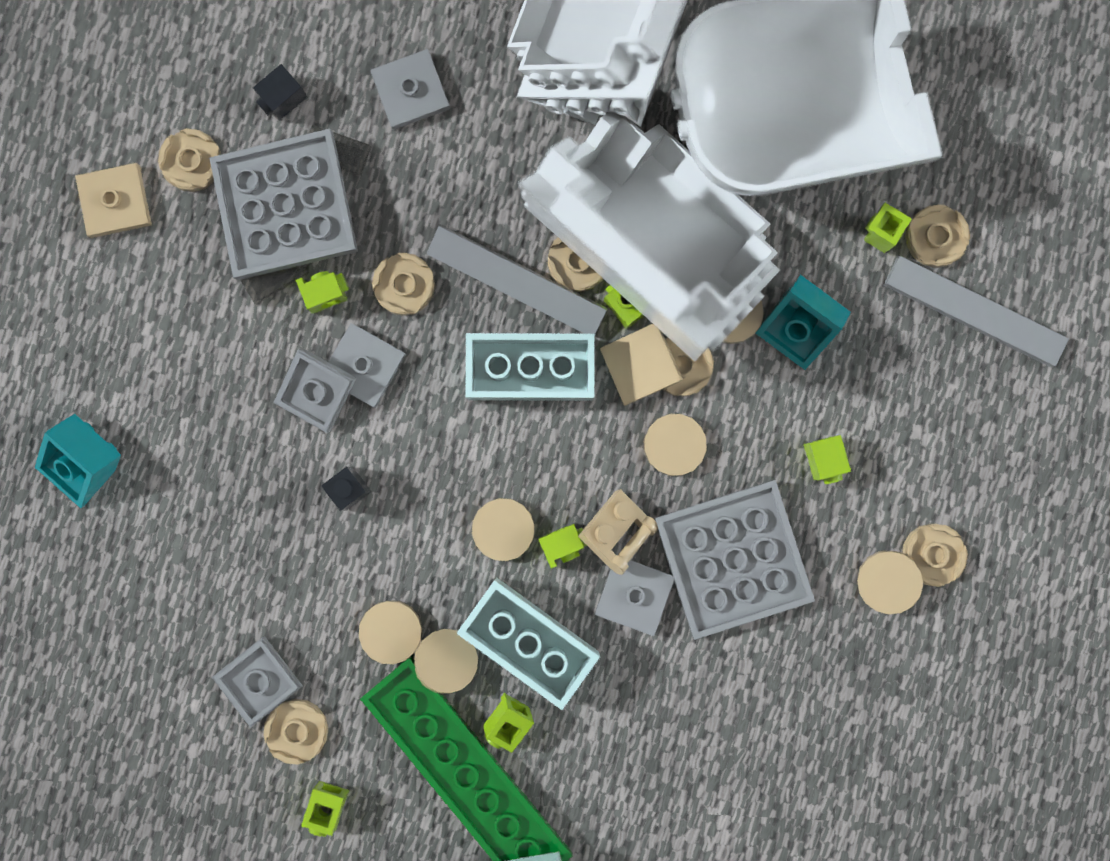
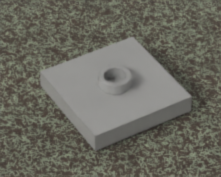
(410, 89)
(369, 361)
(314, 390)
(635, 597)
(257, 681)

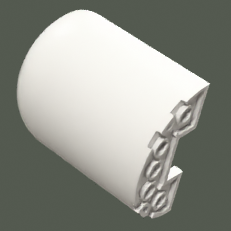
(799, 94)

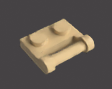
(611, 524)

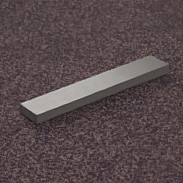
(516, 281)
(976, 312)

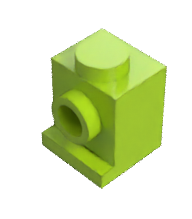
(886, 227)
(323, 290)
(625, 313)
(562, 544)
(511, 733)
(315, 819)

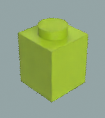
(827, 459)

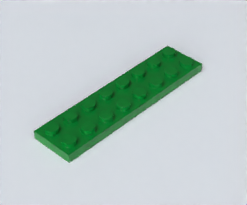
(461, 768)

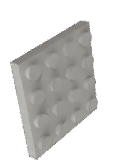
(283, 204)
(734, 559)

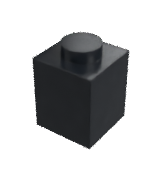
(279, 93)
(346, 488)

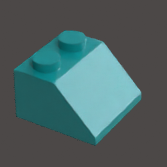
(803, 322)
(76, 459)

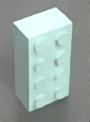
(529, 366)
(529, 643)

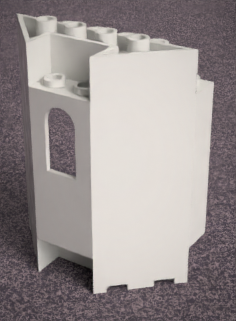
(594, 54)
(655, 229)

